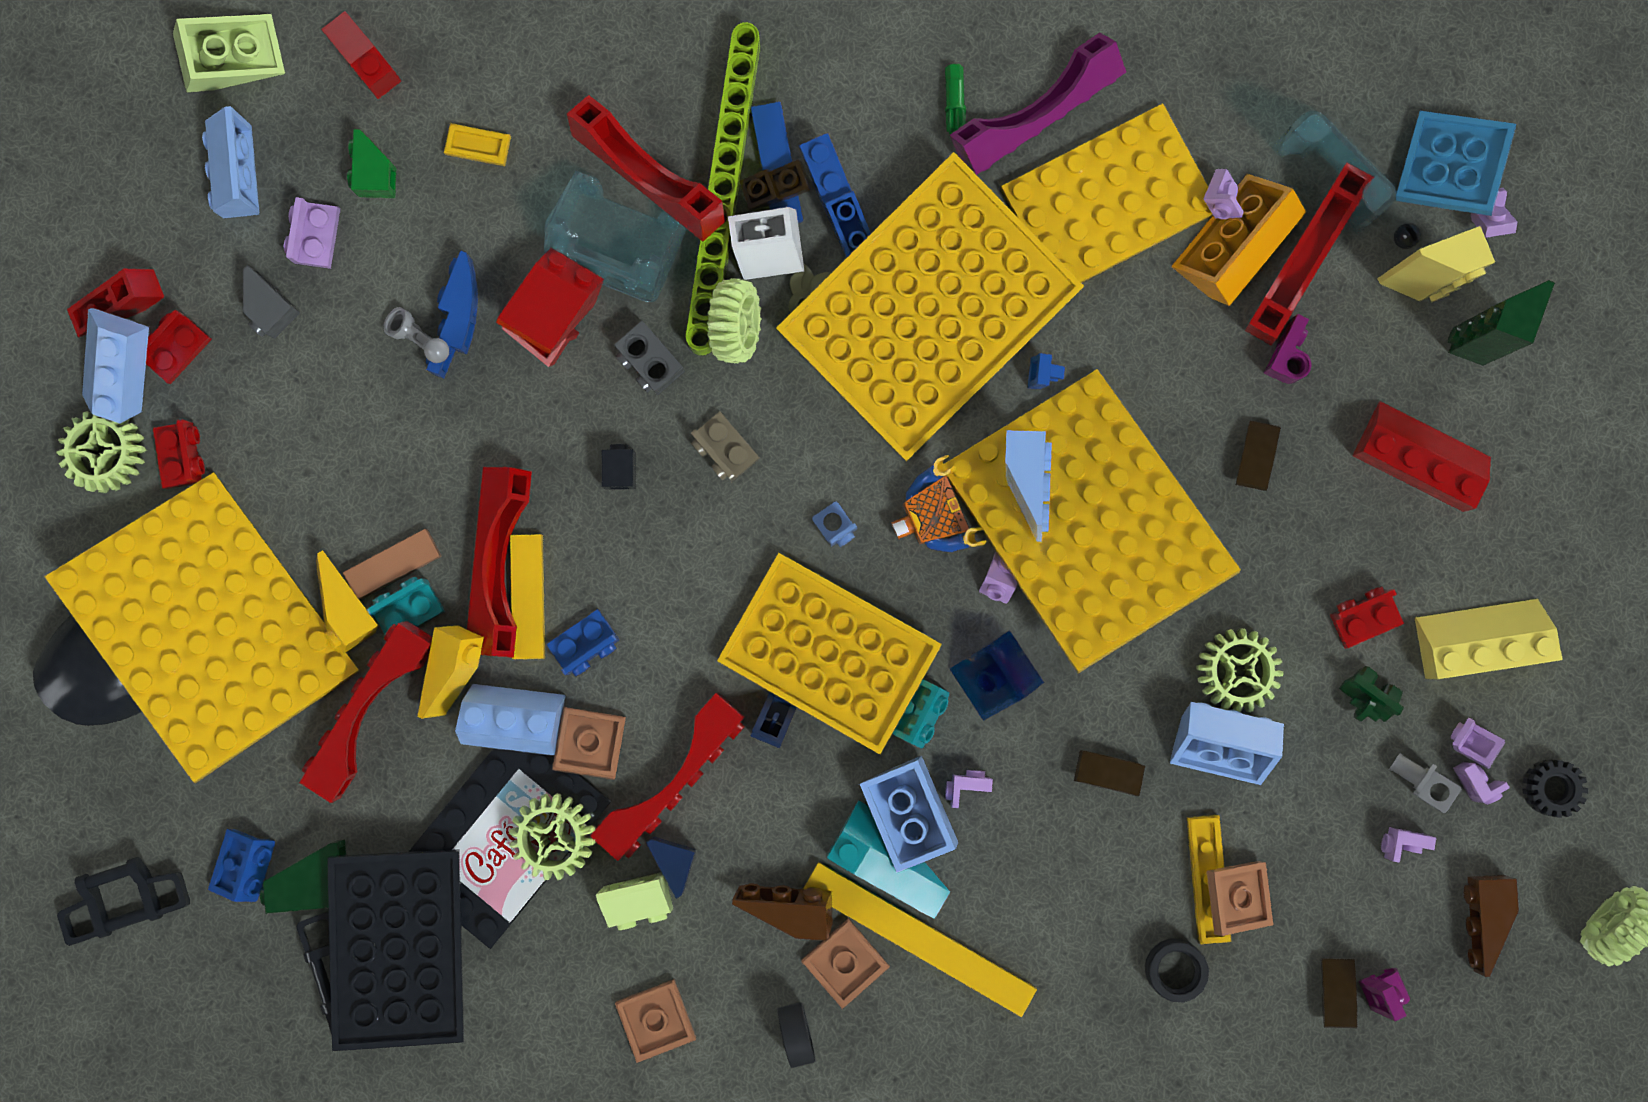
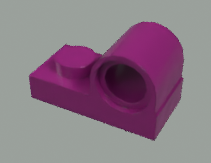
(1293, 336)
(1386, 994)

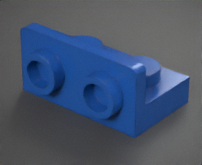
(583, 642)
(241, 866)

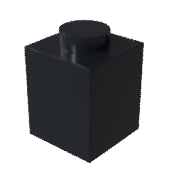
(618, 468)

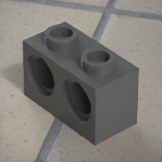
(654, 354)

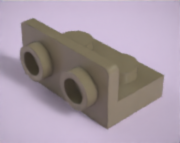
(725, 447)

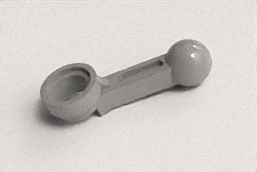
(435, 349)

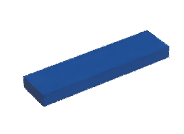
(774, 145)

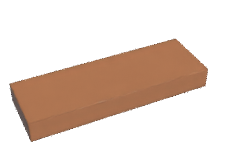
(392, 564)

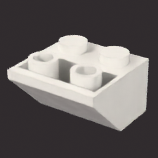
(766, 243)

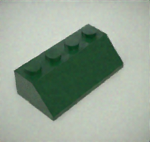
(1501, 327)

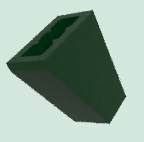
(302, 884)

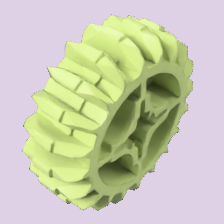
(734, 320)
(104, 475)
(1231, 680)
(540, 831)
(1618, 927)

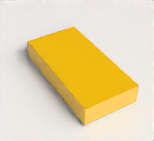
(477, 144)

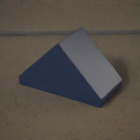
(773, 720)
(674, 862)

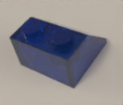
(997, 675)

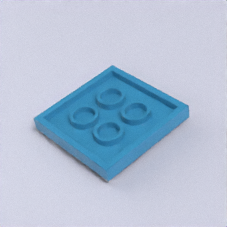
(1455, 162)

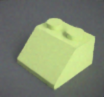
(635, 900)

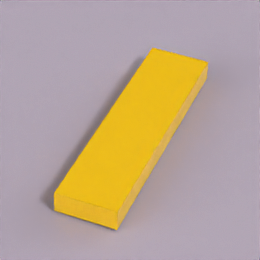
(528, 595)
(1205, 855)

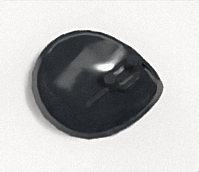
(78, 681)

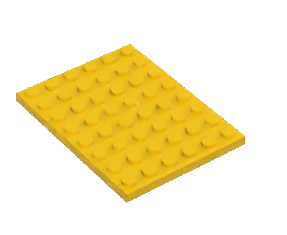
(930, 306)
(1120, 532)
(202, 626)

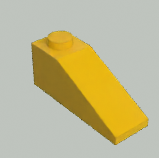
(344, 614)
(450, 666)

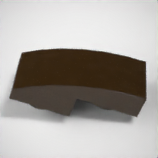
(775, 185)
(1258, 455)
(1109, 773)
(1339, 993)

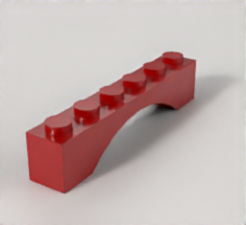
(682, 199)
(1308, 254)
(502, 500)
(335, 763)
(624, 826)

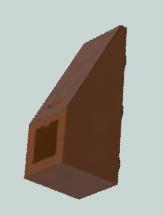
(791, 910)
(1492, 914)

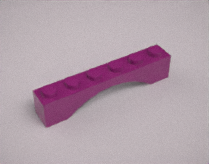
(1090, 69)

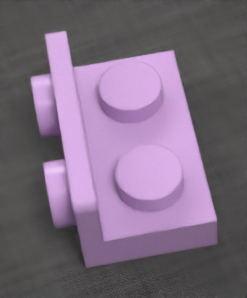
(311, 233)

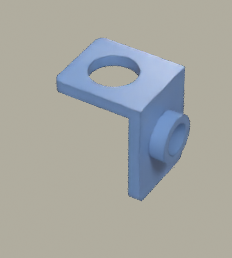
(843, 534)

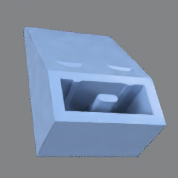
(1025, 465)

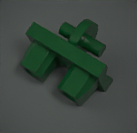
(1369, 699)

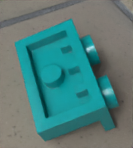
(413, 603)
(921, 714)

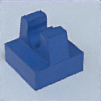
(1043, 372)

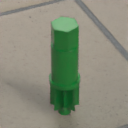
(955, 101)

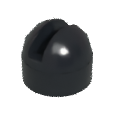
(1404, 238)

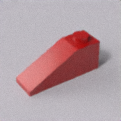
(361, 55)
(121, 295)

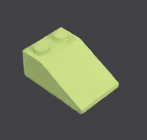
(226, 51)

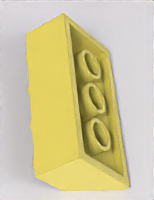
(1441, 267)
(1487, 639)

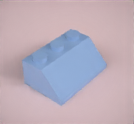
(230, 164)
(114, 366)
(510, 719)
(1227, 743)
(909, 814)

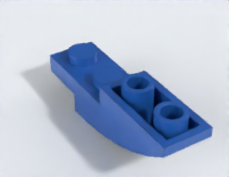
(835, 193)
(460, 303)

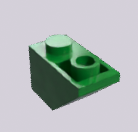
(371, 170)

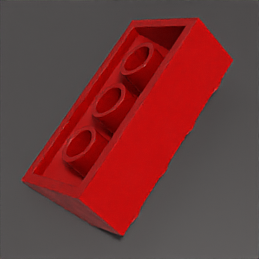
(1424, 458)

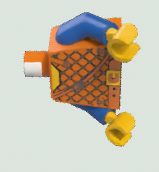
(935, 513)

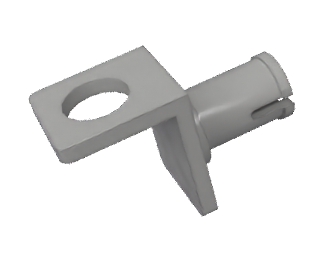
(1423, 781)

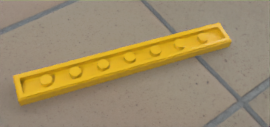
(923, 940)

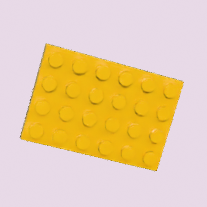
(1112, 195)
(829, 653)

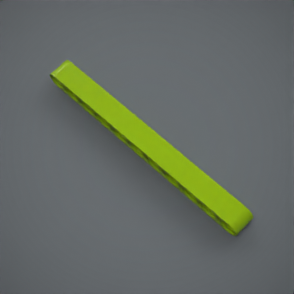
(725, 174)

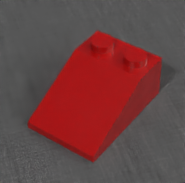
(551, 301)

